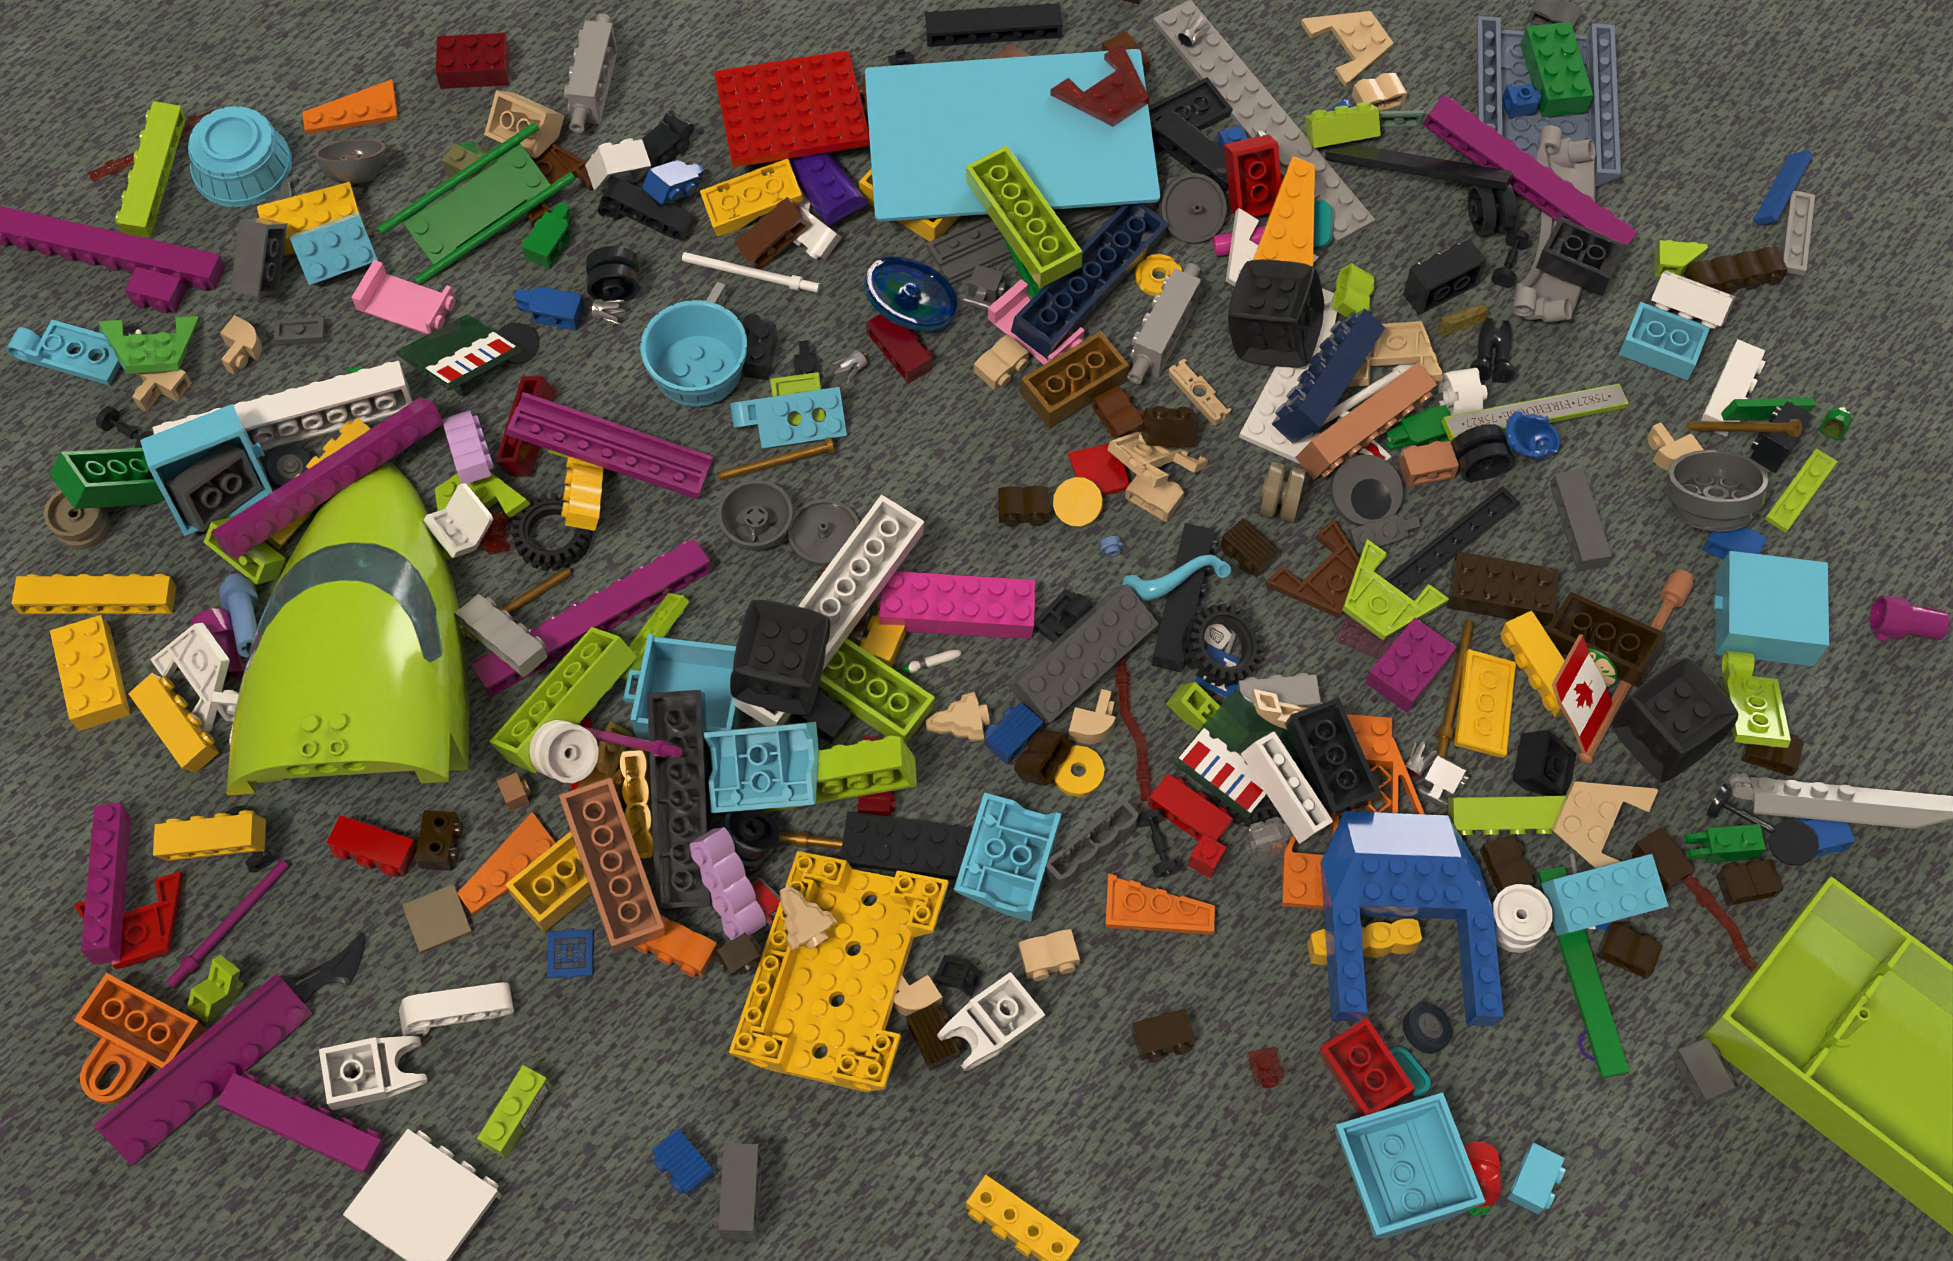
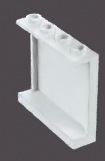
(422, 1200)

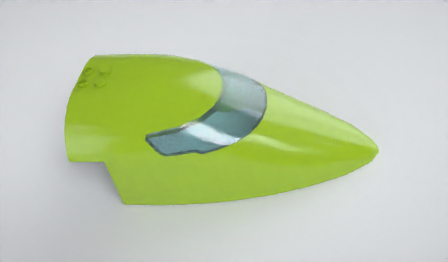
(357, 650)

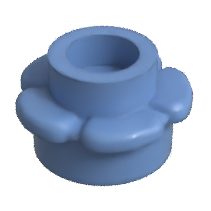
(1111, 546)

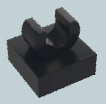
(900, 58)

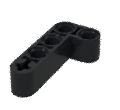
(643, 208)

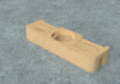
(1207, 404)

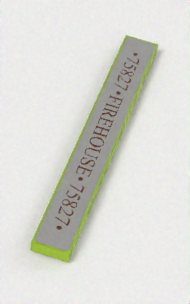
(1555, 407)

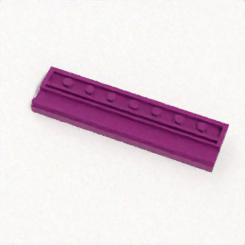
(609, 445)
(202, 1069)

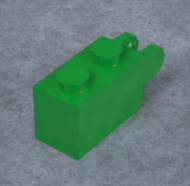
(548, 236)
(1419, 429)
(1727, 844)

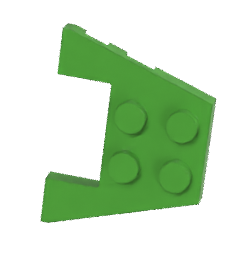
(153, 351)

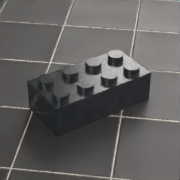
(1332, 757)

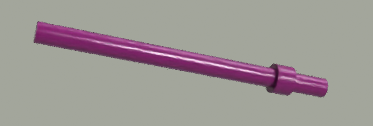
(658, 747)
(190, 963)

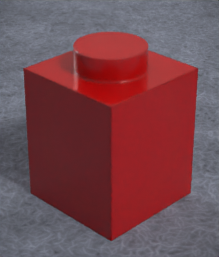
(1207, 856)

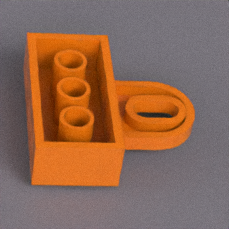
(132, 1033)

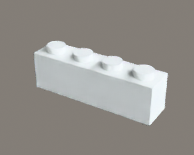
(1735, 380)
(1286, 787)

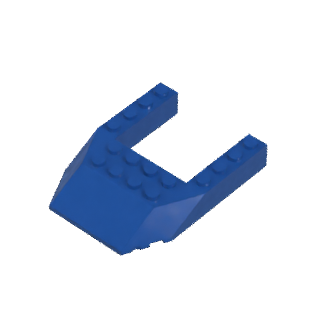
(1410, 871)

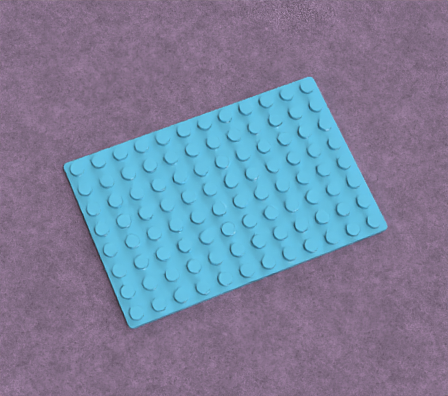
(948, 114)

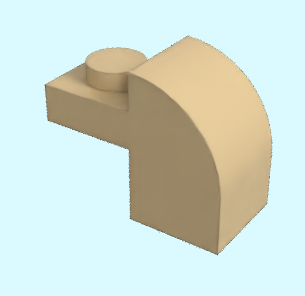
(243, 342)
(169, 383)
(1667, 448)
(1091, 726)
(916, 996)

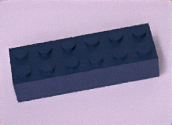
(1328, 375)

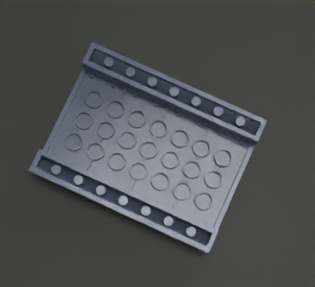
(1503, 63)

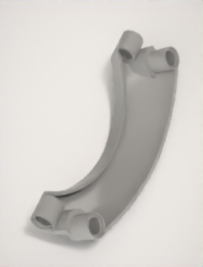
(1542, 293)

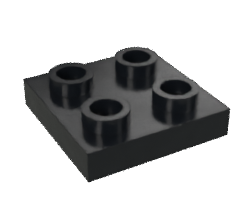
(1062, 615)

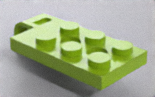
(1764, 693)

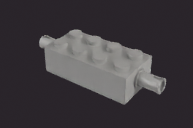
(591, 72)
(1164, 323)

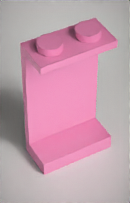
(402, 300)
(1009, 305)

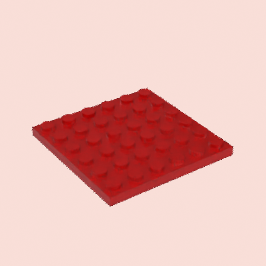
(791, 108)

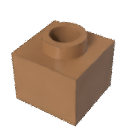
(514, 791)

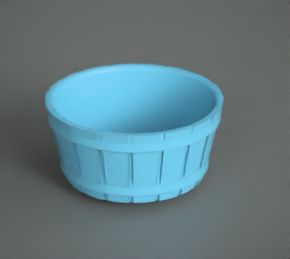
(237, 157)
(694, 352)

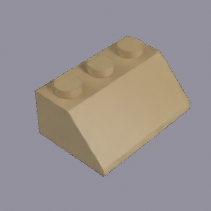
(514, 112)

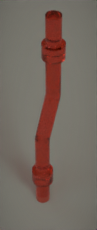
(112, 167)
(1143, 773)
(1705, 899)

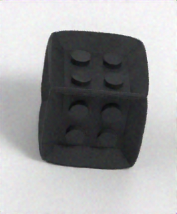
(1276, 313)
(779, 656)
(1674, 719)

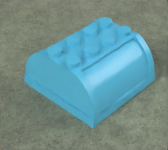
(1409, 1166)

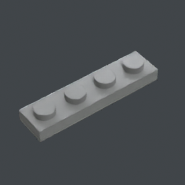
(1798, 232)

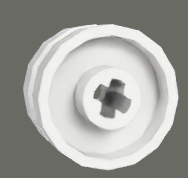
(564, 751)
(1521, 918)

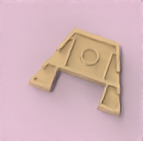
(1358, 34)
(1400, 345)
(1144, 458)
(1590, 814)

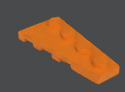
(361, 108)
(513, 856)
(1144, 908)

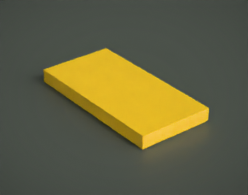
(1485, 703)

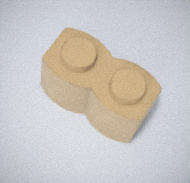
(1383, 92)
(1001, 362)
(1158, 501)
(1049, 955)

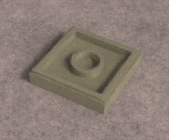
(437, 919)

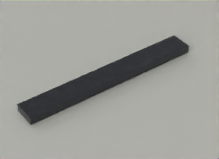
(1420, 165)
(1453, 540)

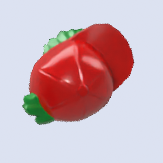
(1487, 1171)

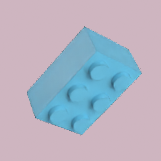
(333, 248)
(1664, 341)

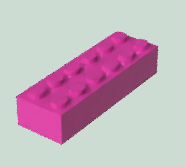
(959, 605)

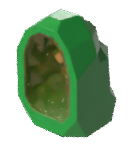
(1835, 423)

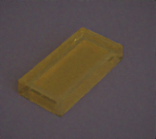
(1462, 320)

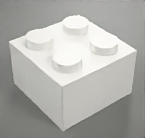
(622, 161)

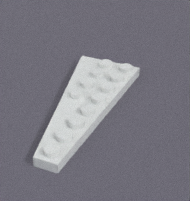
(1259, 425)

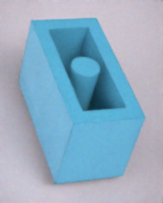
(1536, 1179)

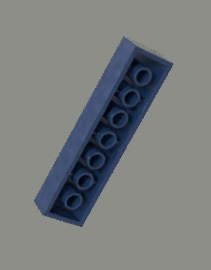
(1106, 263)

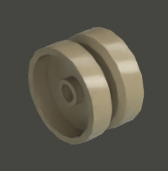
(1282, 492)
(76, 527)

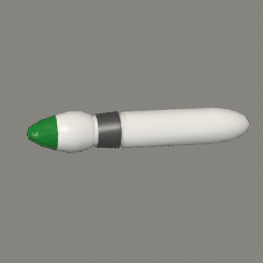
(930, 661)

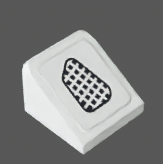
(1216, 636)

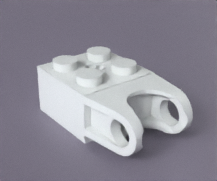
(994, 1020)
(377, 1068)

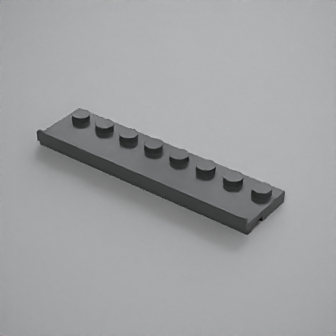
(984, 244)

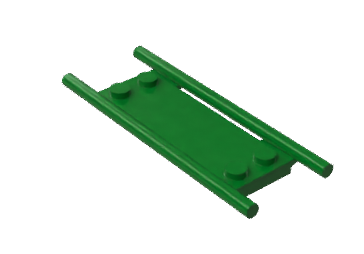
(477, 207)

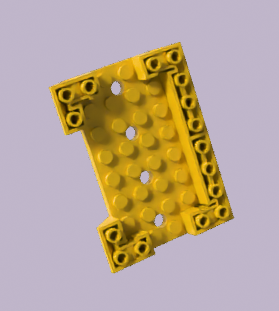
(793, 990)

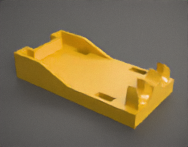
(749, 196)

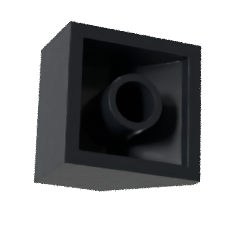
(1544, 764)

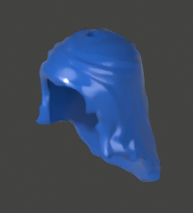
(1532, 432)

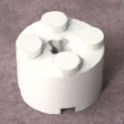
(1462, 391)

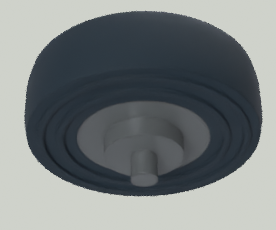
(286, 464)
(1427, 1028)

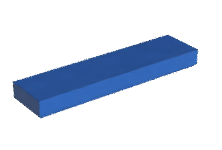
(1783, 187)

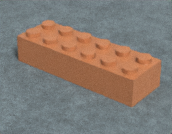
(1367, 422)
(612, 865)

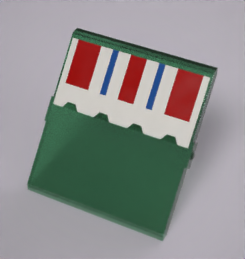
(458, 352)
(1216, 751)

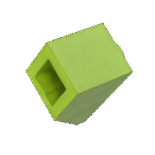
(1676, 256)

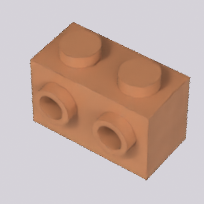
(1428, 463)

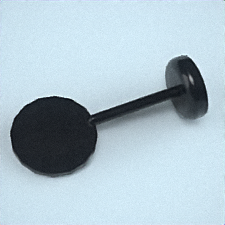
(521, 336)
(1788, 841)

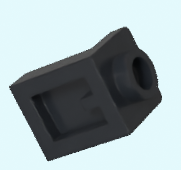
(958, 974)

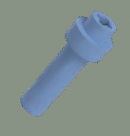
(239, 598)

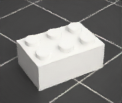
(1692, 299)

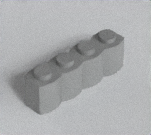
(502, 635)

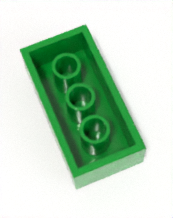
(1556, 69)
(105, 478)

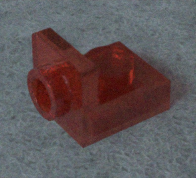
(493, 539)
(1265, 1067)

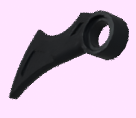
(336, 970)

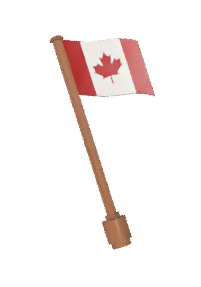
(1582, 689)

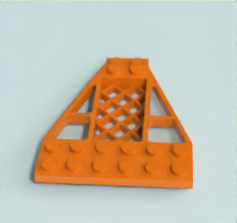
(1302, 871)

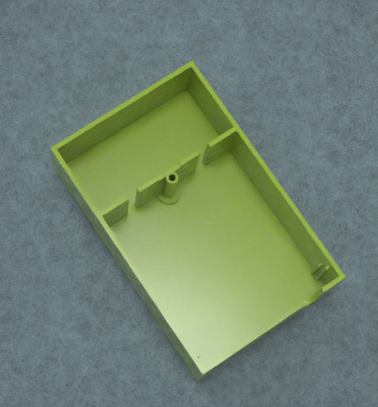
(1856, 1040)

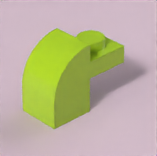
(216, 992)

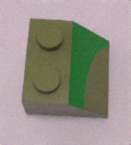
(463, 155)

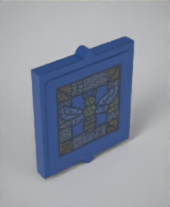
(570, 953)

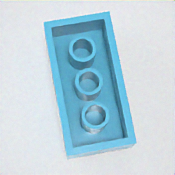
(1605, 894)

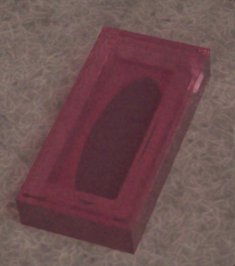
(1361, 639)

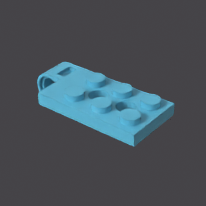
(55, 347)
(773, 411)

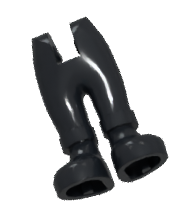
(1501, 340)

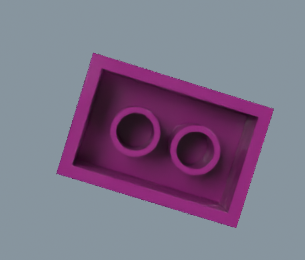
(1411, 665)

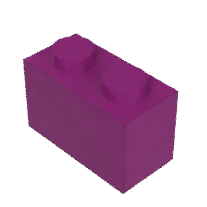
(155, 290)

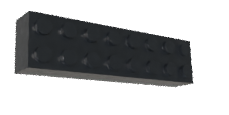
(679, 797)

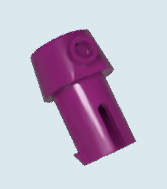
(1897, 617)
(220, 626)

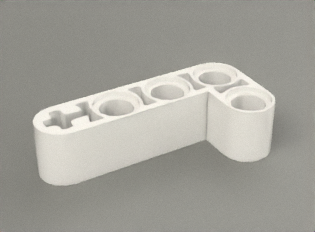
(454, 1006)

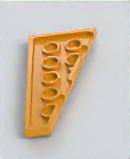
(1291, 220)

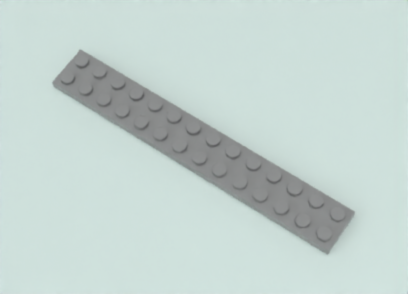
(1258, 111)

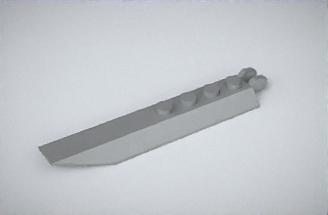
(1841, 802)

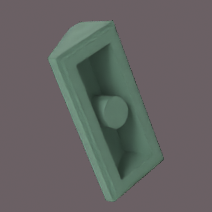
(1397, 119)

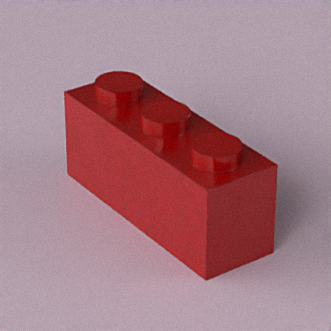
(1190, 809)
(371, 846)

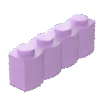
(468, 447)
(726, 880)

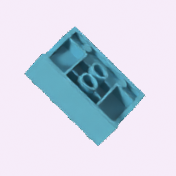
(763, 767)
(1007, 856)

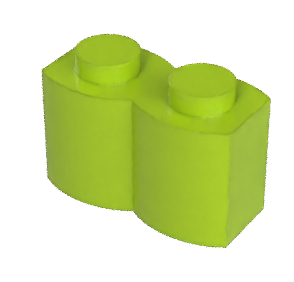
(1352, 290)

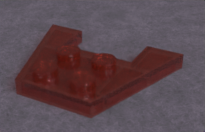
(1112, 97)

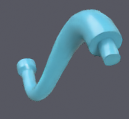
(1153, 589)

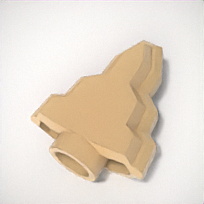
(962, 719)
(804, 920)

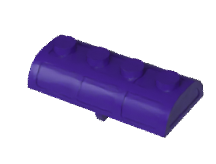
(827, 186)

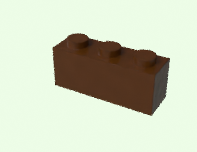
(773, 233)

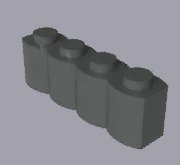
(1087, 847)

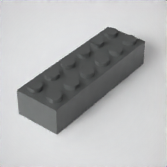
(1083, 653)

